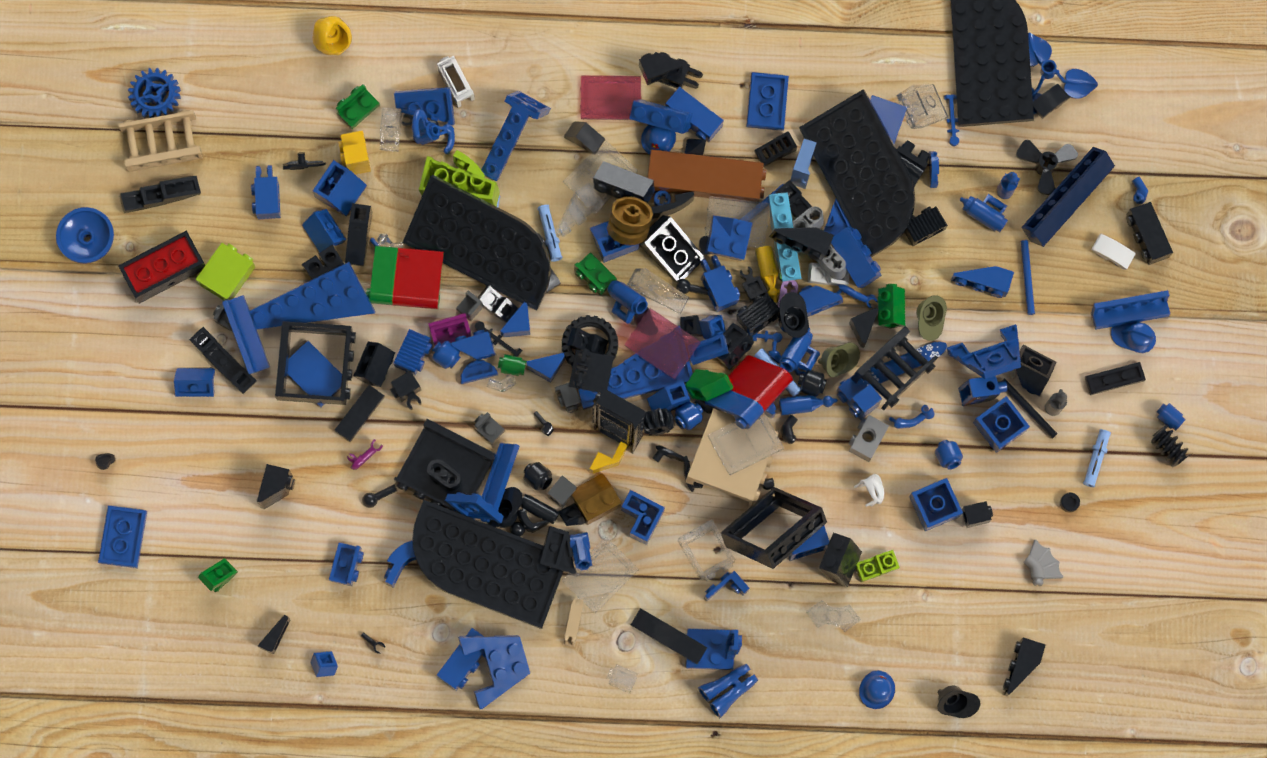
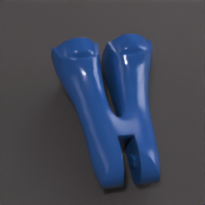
(723, 703)

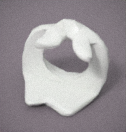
(872, 482)

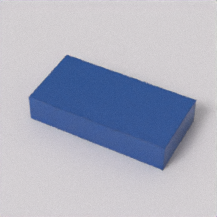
(710, 349)

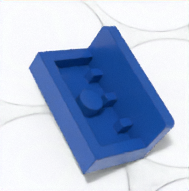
(345, 564)

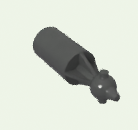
(1056, 403)

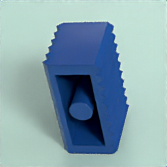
(412, 352)

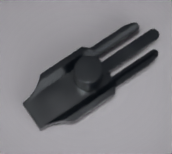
(302, 163)

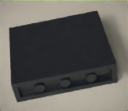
(458, 452)

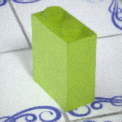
(226, 272)

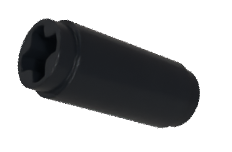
(539, 509)

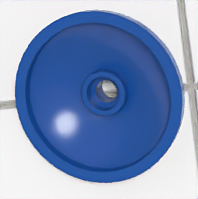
(77, 226)

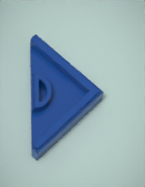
(837, 220)

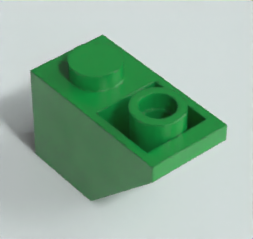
(707, 385)

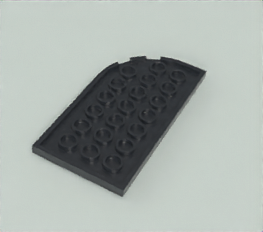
(991, 62)
(863, 170)
(481, 242)
(483, 564)

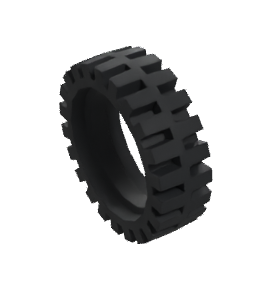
(588, 321)

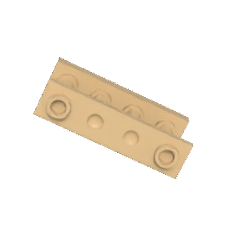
(154, 158)

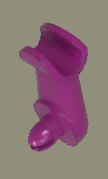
(357, 462)

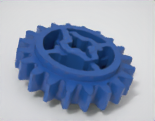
(147, 79)

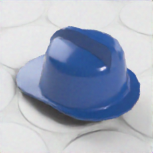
(1134, 336)

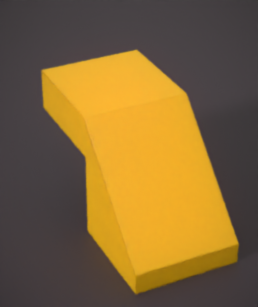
(604, 462)

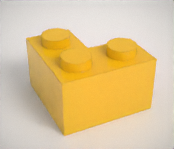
(355, 152)

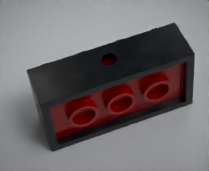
(162, 267)

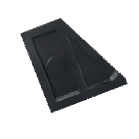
(557, 551)

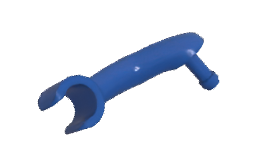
(853, 293)
(776, 356)
(907, 423)

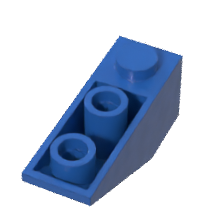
(989, 279)

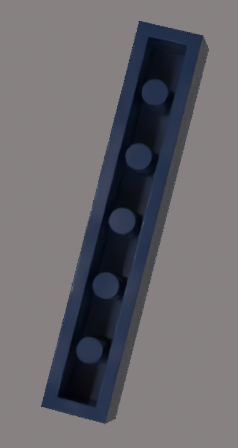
(1068, 196)

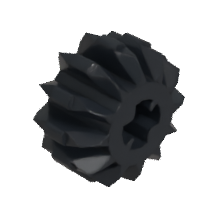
(658, 422)

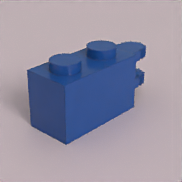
(266, 195)
(719, 285)

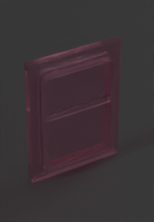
(609, 96)
(662, 343)

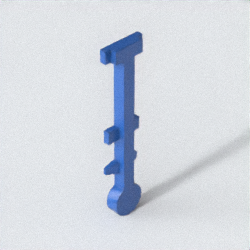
(954, 140)
(776, 336)

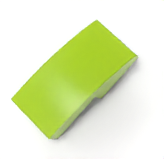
(463, 161)
(877, 566)

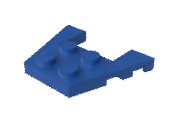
(992, 359)
(504, 660)

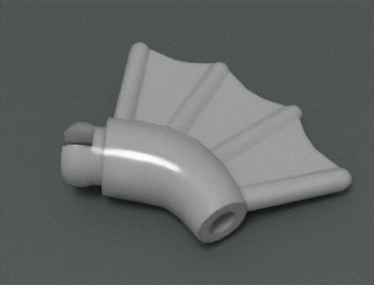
(1042, 564)

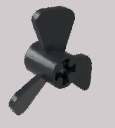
(1030, 153)

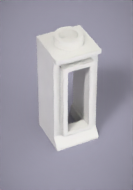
(445, 63)

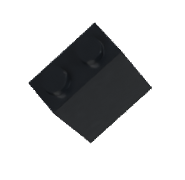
(840, 559)

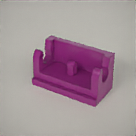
(449, 329)

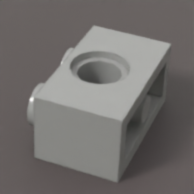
(867, 449)

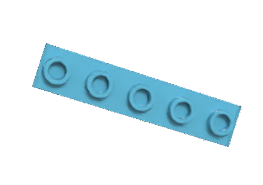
(781, 218)

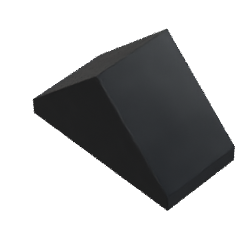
(584, 136)
(862, 325)

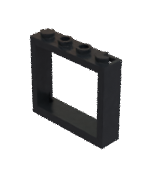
(287, 328)
(811, 521)

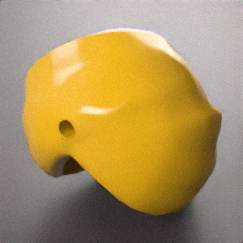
(331, 35)

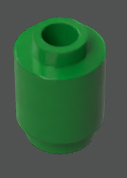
(512, 365)

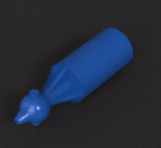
(1007, 185)
(803, 404)

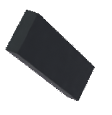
(1115, 378)
(359, 413)

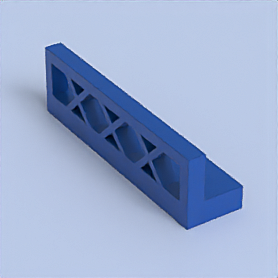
(1130, 310)
(246, 334)

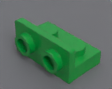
(356, 106)
(594, 274)

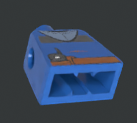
(981, 390)

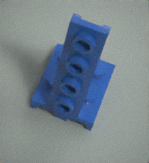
(522, 108)
(487, 505)
(720, 651)

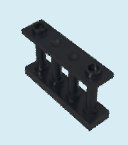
(889, 351)

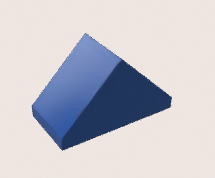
(518, 323)
(547, 366)

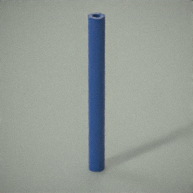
(1027, 277)

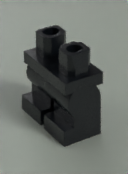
(915, 164)
(329, 258)

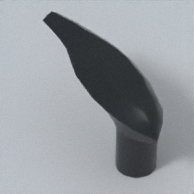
(667, 452)
(686, 470)

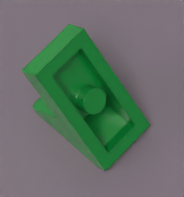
(218, 575)

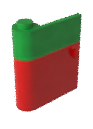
(406, 277)

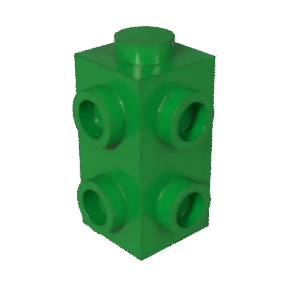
(891, 306)

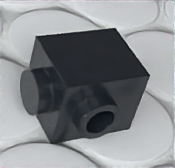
(977, 514)

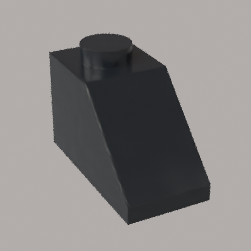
(658, 67)

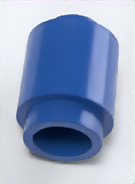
(1170, 415)

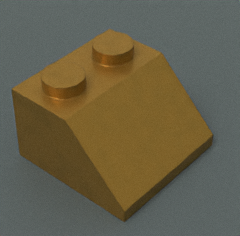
(596, 498)

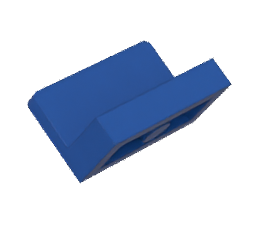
(323, 230)
(194, 382)

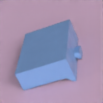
(800, 171)

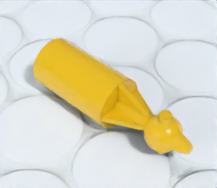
(768, 269)

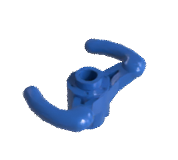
(427, 132)

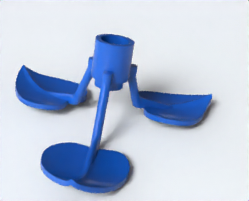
(1077, 81)

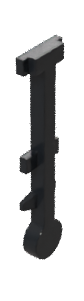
(480, 326)

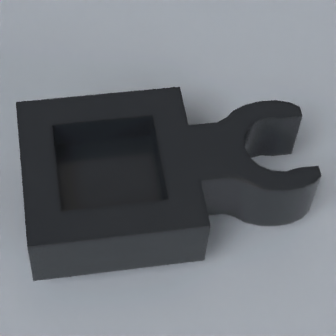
(753, 286)

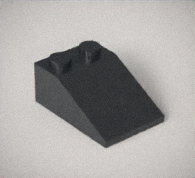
(671, 248)

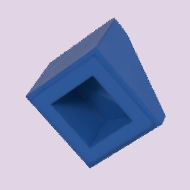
(712, 326)
(324, 664)

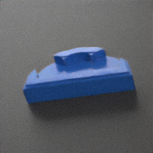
(933, 169)
(477, 371)

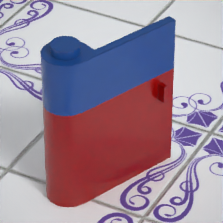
(753, 391)

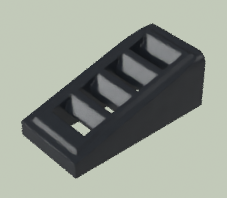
(786, 151)
(272, 639)

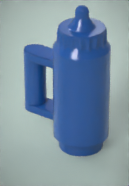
(984, 213)
(628, 298)
(795, 352)

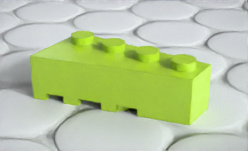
(471, 183)

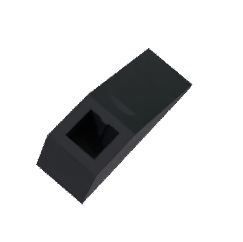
(358, 234)
(807, 240)
(1027, 658)

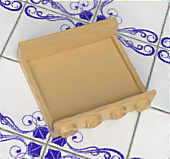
(710, 471)

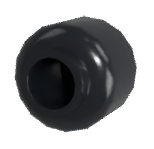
(812, 383)
(537, 476)

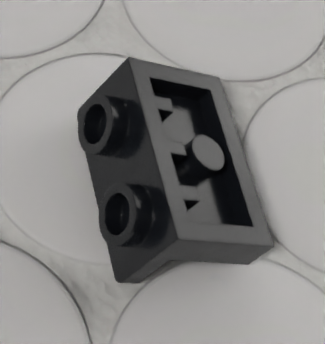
(738, 344)

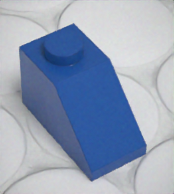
(819, 299)

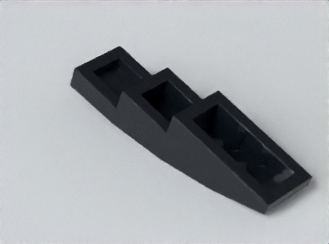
(161, 194)
(668, 636)

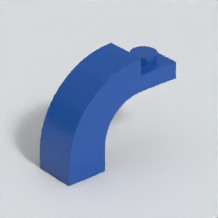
(399, 559)

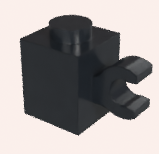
(406, 388)

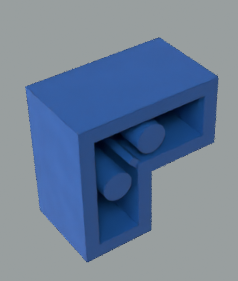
(859, 397)
(647, 515)

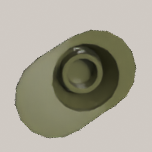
(931, 317)
(840, 359)

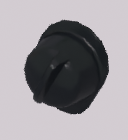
(793, 315)
(508, 507)
(957, 703)

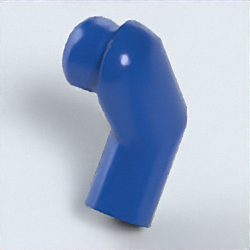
(1141, 192)

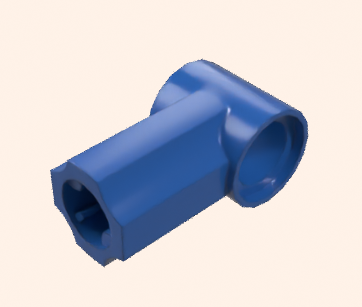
(580, 548)

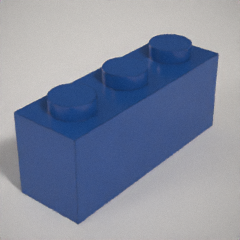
(660, 116)
(703, 120)
(856, 257)
(459, 666)

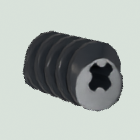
(1170, 446)

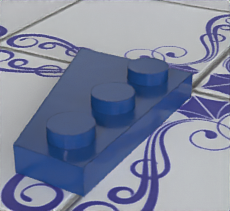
(434, 102)

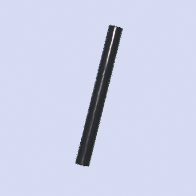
(1030, 410)

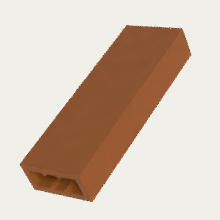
(706, 176)

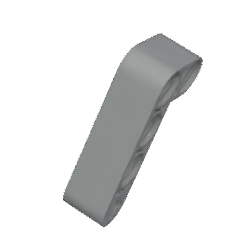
(826, 263)

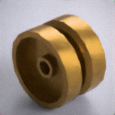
(629, 220)

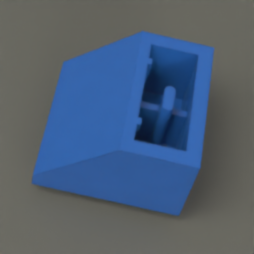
(339, 188)
(608, 247)

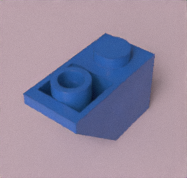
(477, 346)
(669, 397)

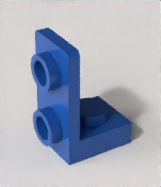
(737, 585)

